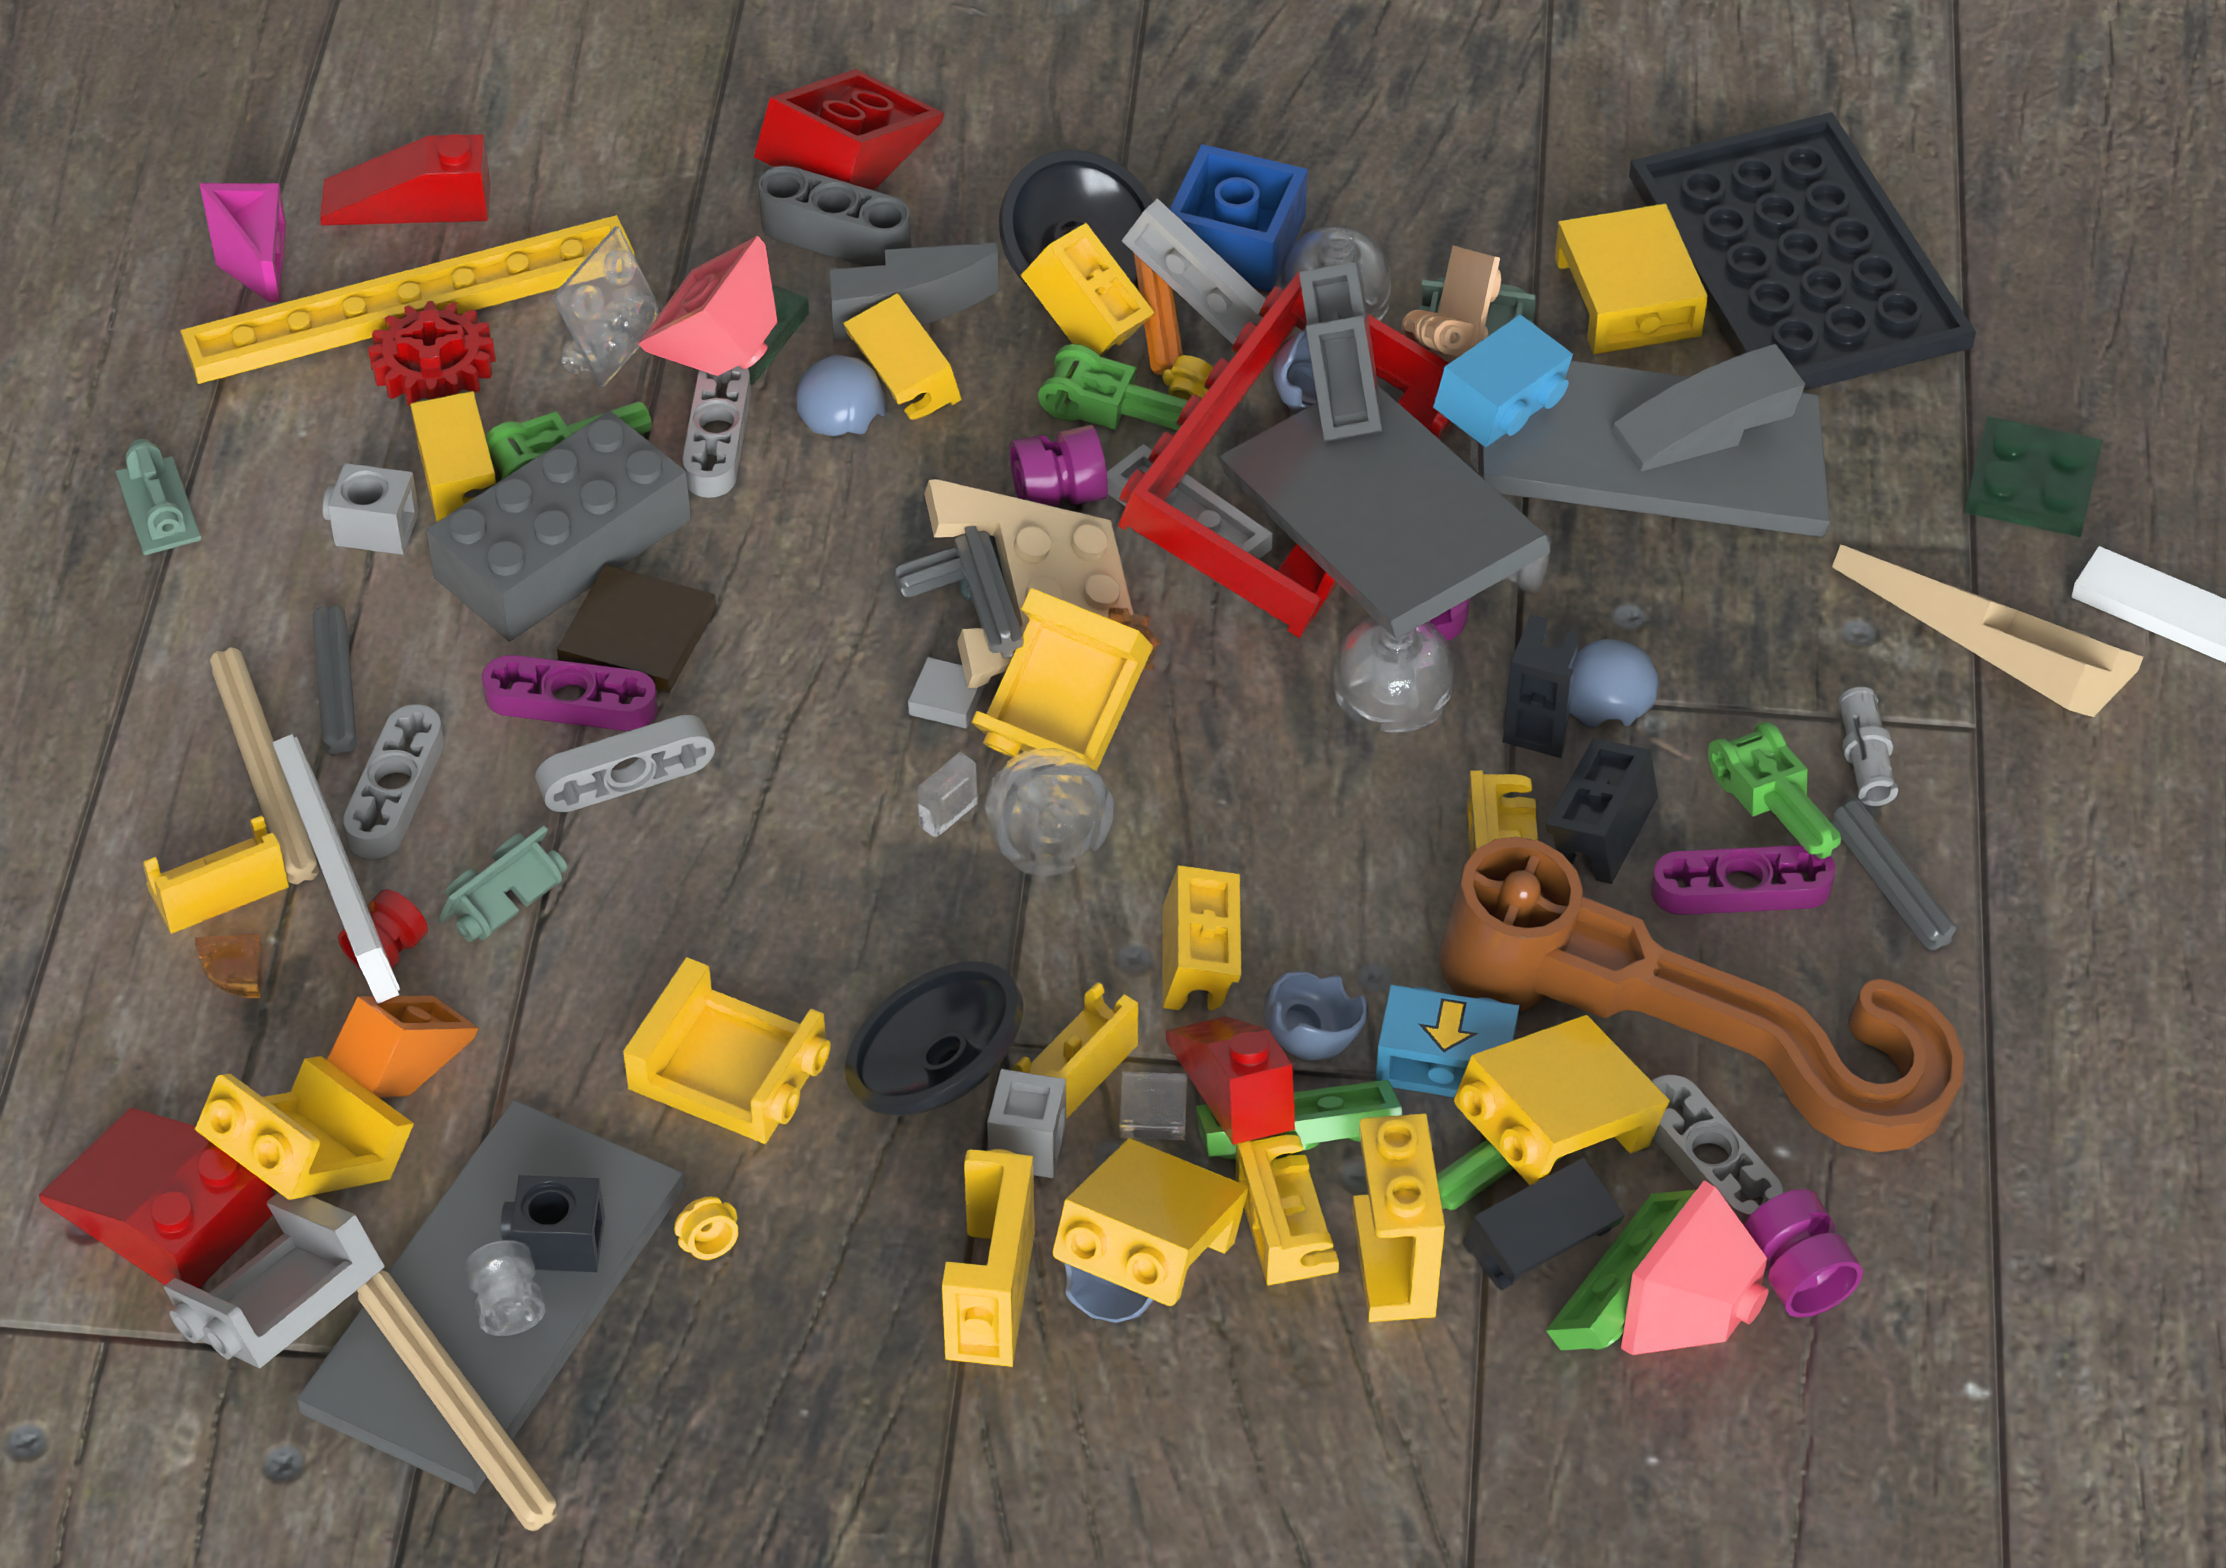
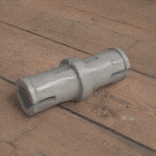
(1867, 746)

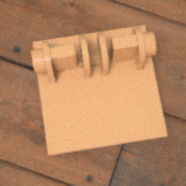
(1467, 292)

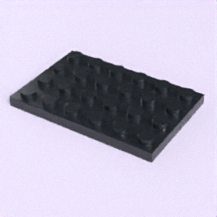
(1804, 251)

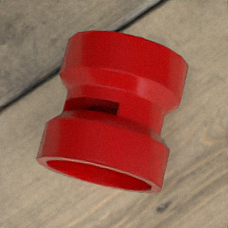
(396, 922)

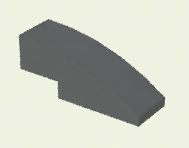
(928, 280)
(1341, 351)
(1711, 409)

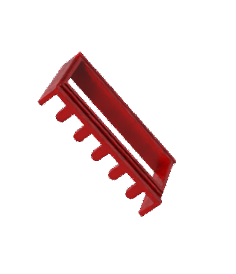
(1300, 584)

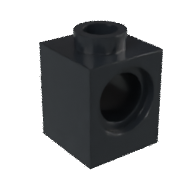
(571, 1202)

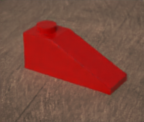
(418, 183)
(1238, 1075)

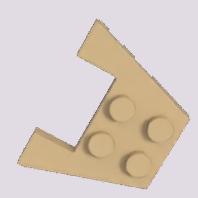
(1038, 549)

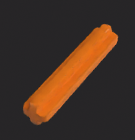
(1162, 328)

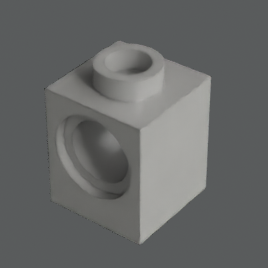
(372, 508)
(1029, 1118)

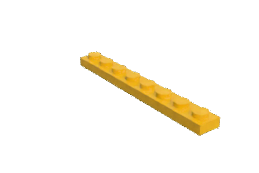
(359, 309)

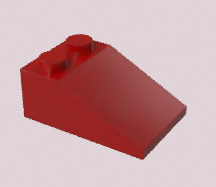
(845, 128)
(161, 1197)

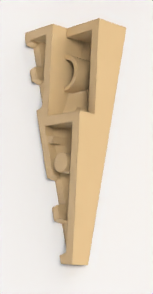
(2043, 655)

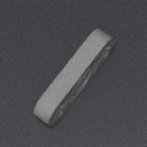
(725, 445)
(568, 777)
(397, 804)
(1708, 1125)

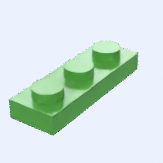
(1319, 1116)
(1599, 1306)

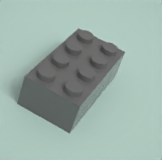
(557, 524)

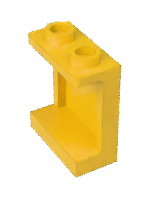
(1632, 278)
(1065, 682)
(723, 1056)
(1558, 1096)
(307, 1140)
(1400, 1219)
(1148, 1220)
(987, 1301)

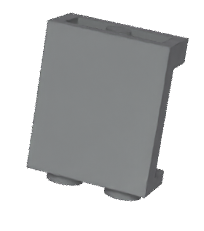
(281, 1288)

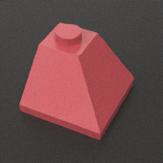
(718, 313)
(1695, 1280)

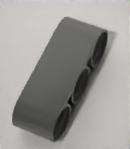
(832, 216)

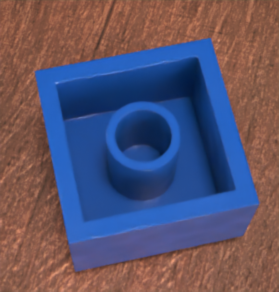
(1244, 210)

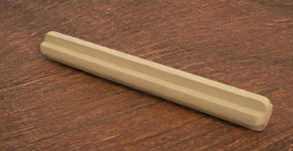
(263, 764)
(458, 1402)

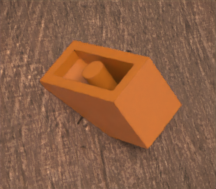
(399, 1042)

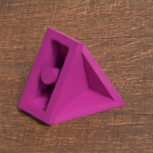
(248, 233)

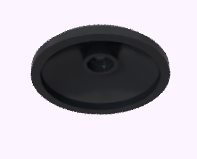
(1064, 193)
(934, 1039)

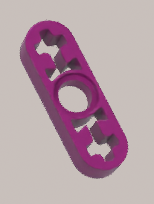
(526, 702)
(1723, 897)

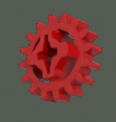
(431, 353)

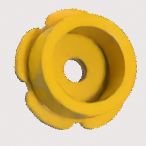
(1187, 377)
(707, 1227)

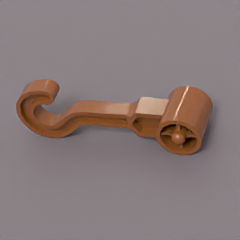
(1531, 935)

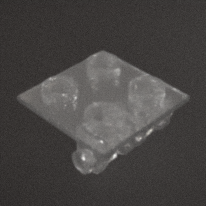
(605, 309)

